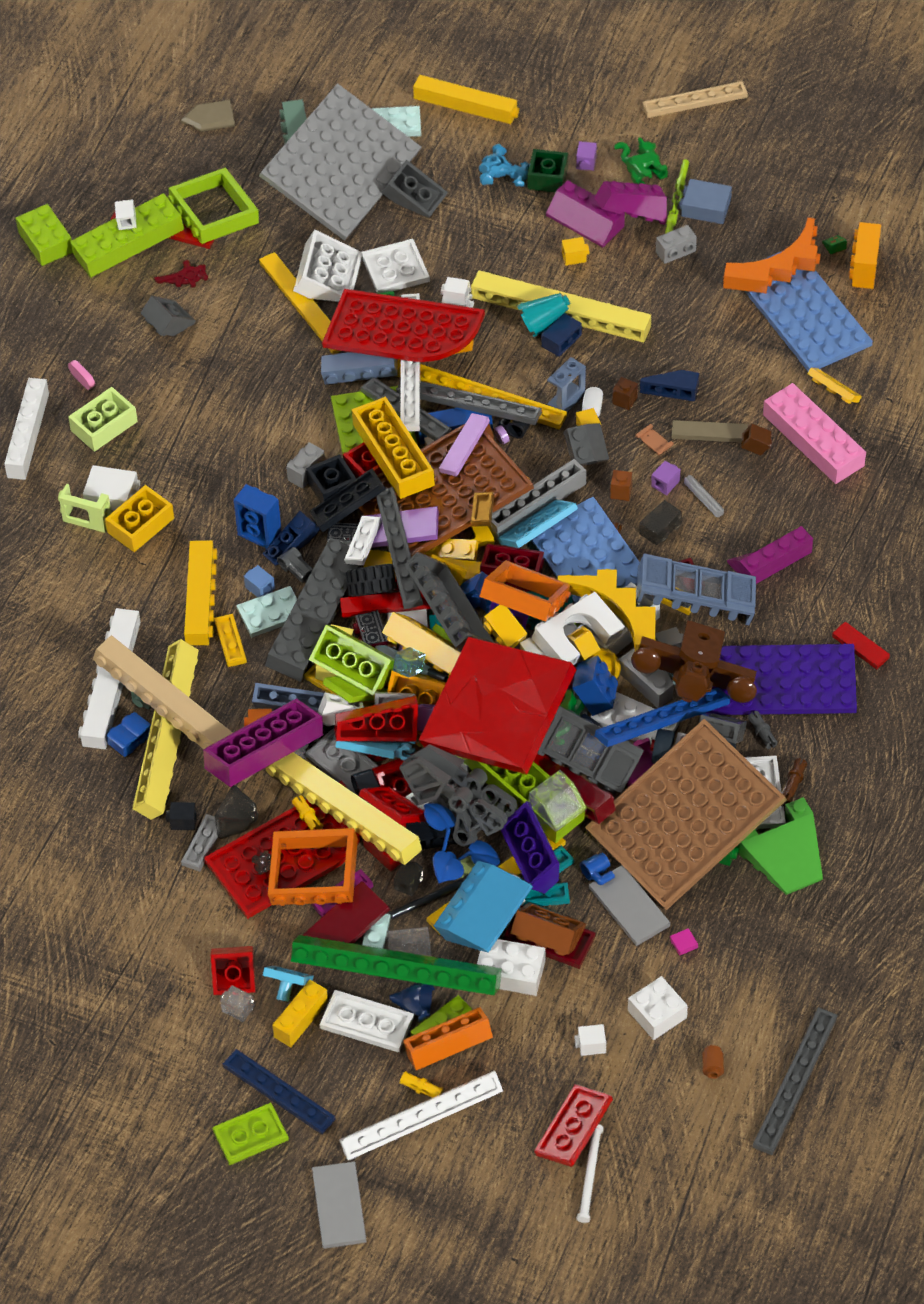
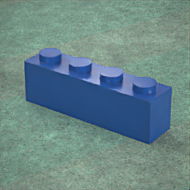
(452, 418)

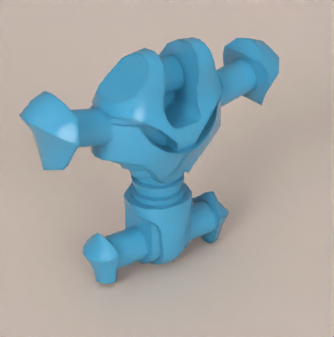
(496, 166)

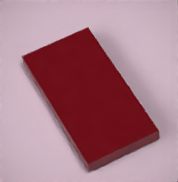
(350, 919)
(573, 959)

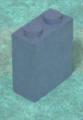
(705, 201)

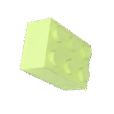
(103, 419)

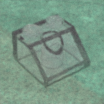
(557, 800)

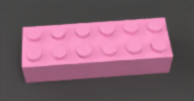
(814, 433)

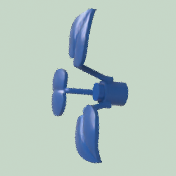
(445, 863)

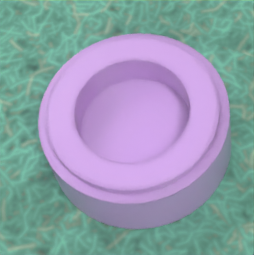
(501, 434)

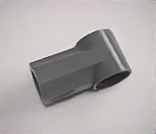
(293, 562)

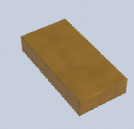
(482, 509)

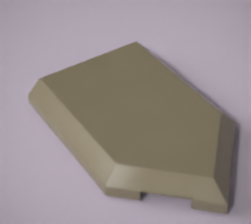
(210, 116)

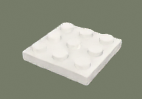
(395, 266)

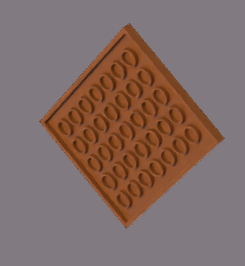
(484, 471)

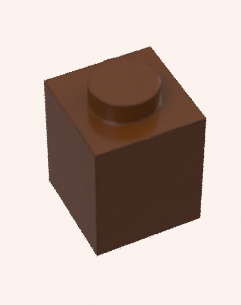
(625, 393)
(756, 439)

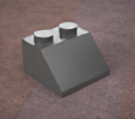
(166, 316)
(586, 444)

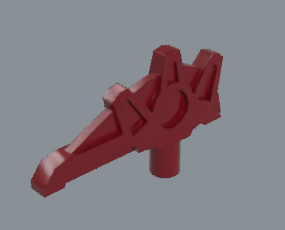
(188, 275)

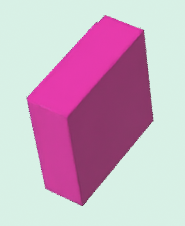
(684, 941)

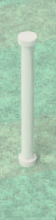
(584, 1216)

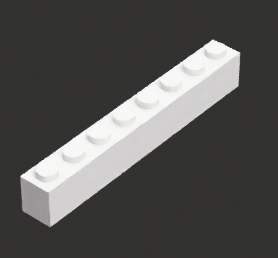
(106, 689)

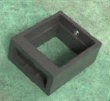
(728, 727)

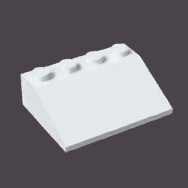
(327, 268)

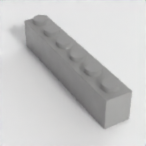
(554, 486)

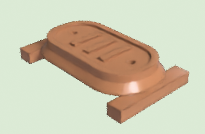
(654, 440)

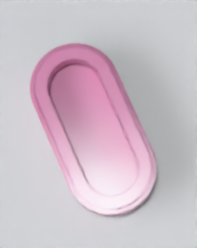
(81, 374)

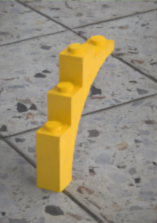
(621, 601)

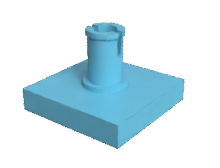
(287, 978)

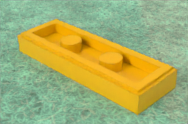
(230, 640)

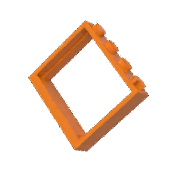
(521, 601)
(313, 839)

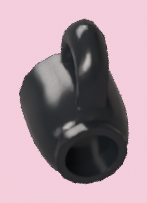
(514, 428)

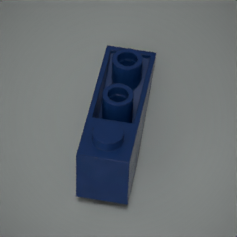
(295, 534)

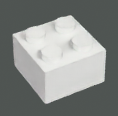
(657, 1008)

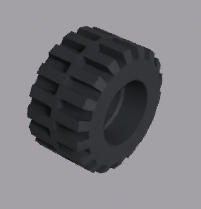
(371, 580)

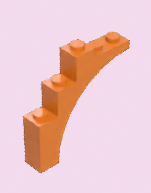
(759, 274)

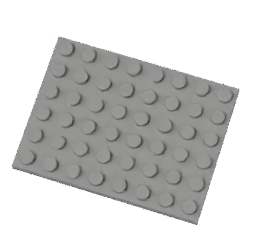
(339, 161)

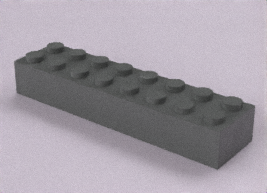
(311, 612)

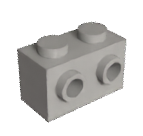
(676, 244)
(306, 457)

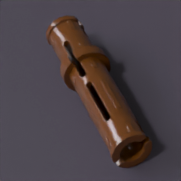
(795, 777)

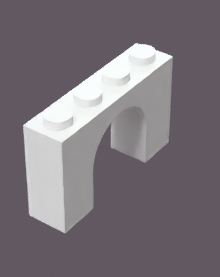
(588, 611)

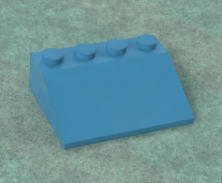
(482, 907)

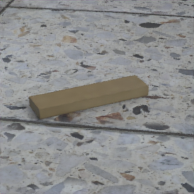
(708, 431)

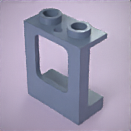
(568, 392)

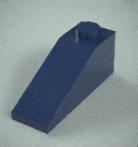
(675, 384)

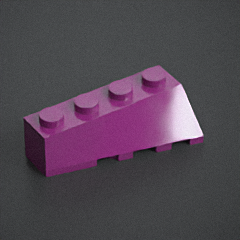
(634, 200)
(774, 555)

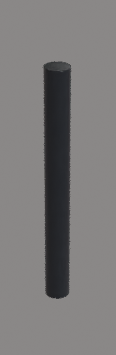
(426, 899)

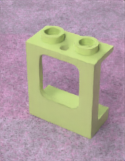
(97, 510)

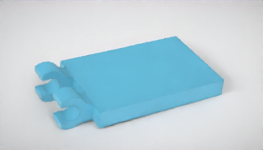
(386, 749)

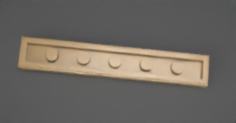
(694, 99)

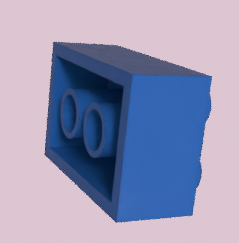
(257, 516)

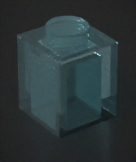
(409, 662)

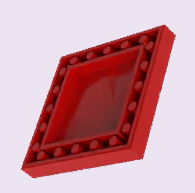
(498, 705)

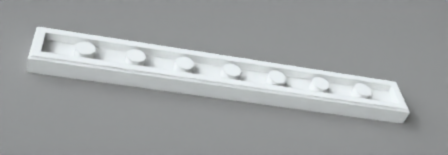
(420, 1115)

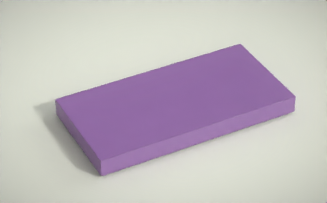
(418, 526)

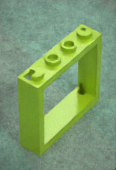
(225, 226)

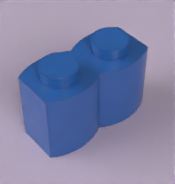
(128, 734)

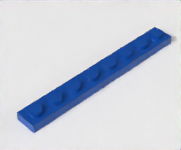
(660, 718)

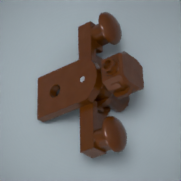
(696, 664)

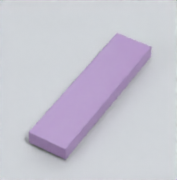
(464, 444)

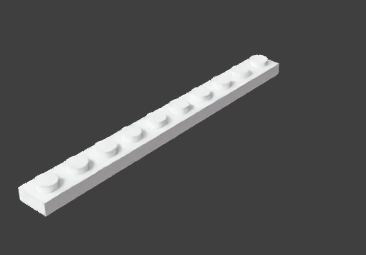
(410, 389)

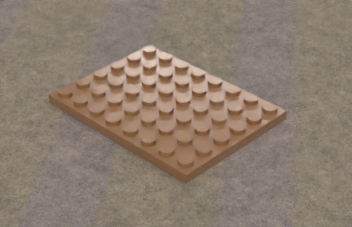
(686, 814)

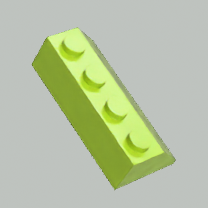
(352, 659)

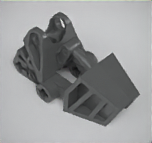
(429, 776)

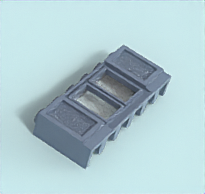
(697, 586)

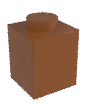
(621, 485)

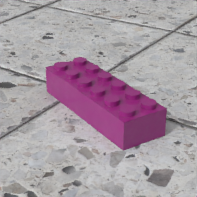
(263, 742)

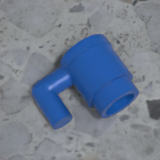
(595, 866)

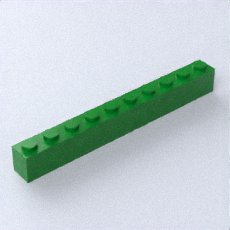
(396, 965)

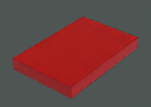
(393, 804)

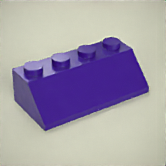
(531, 849)

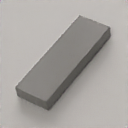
(201, 844)

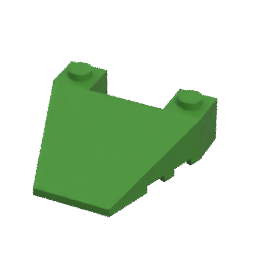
(787, 852)

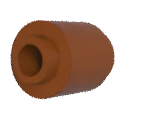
(713, 1061)

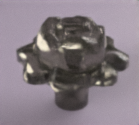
(262, 862)

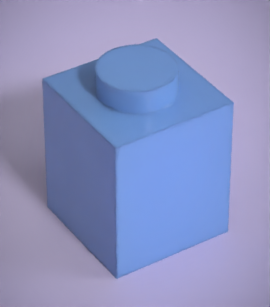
(259, 581)

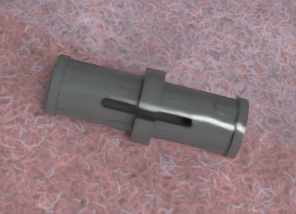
(762, 729)

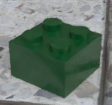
(547, 170)

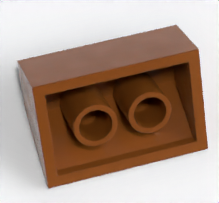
(547, 928)

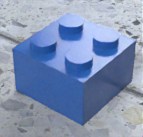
(595, 685)

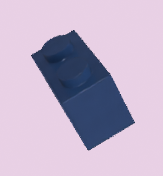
(561, 334)

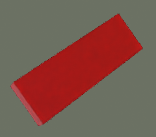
(863, 646)

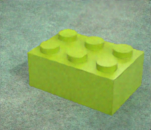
(44, 234)

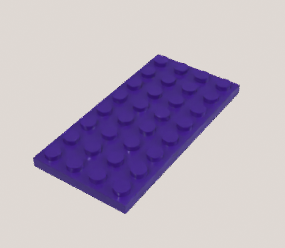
(795, 679)

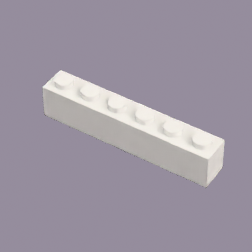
(26, 428)

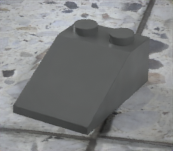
(414, 190)

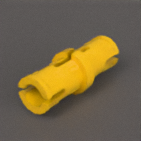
(307, 813)
(420, 1085)

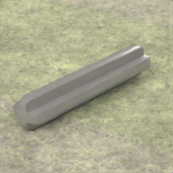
(703, 496)

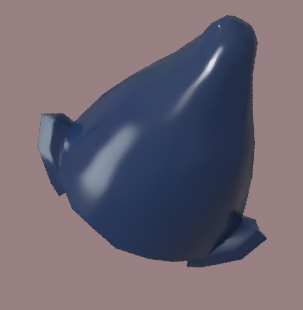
(415, 1000)

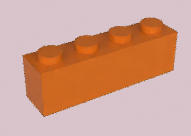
(448, 1038)

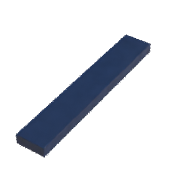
(279, 1091)

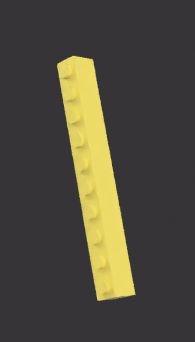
(589, 312)
(164, 737)
(346, 807)

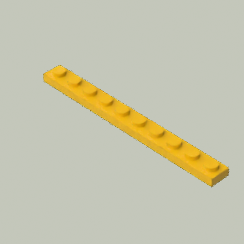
(550, 416)

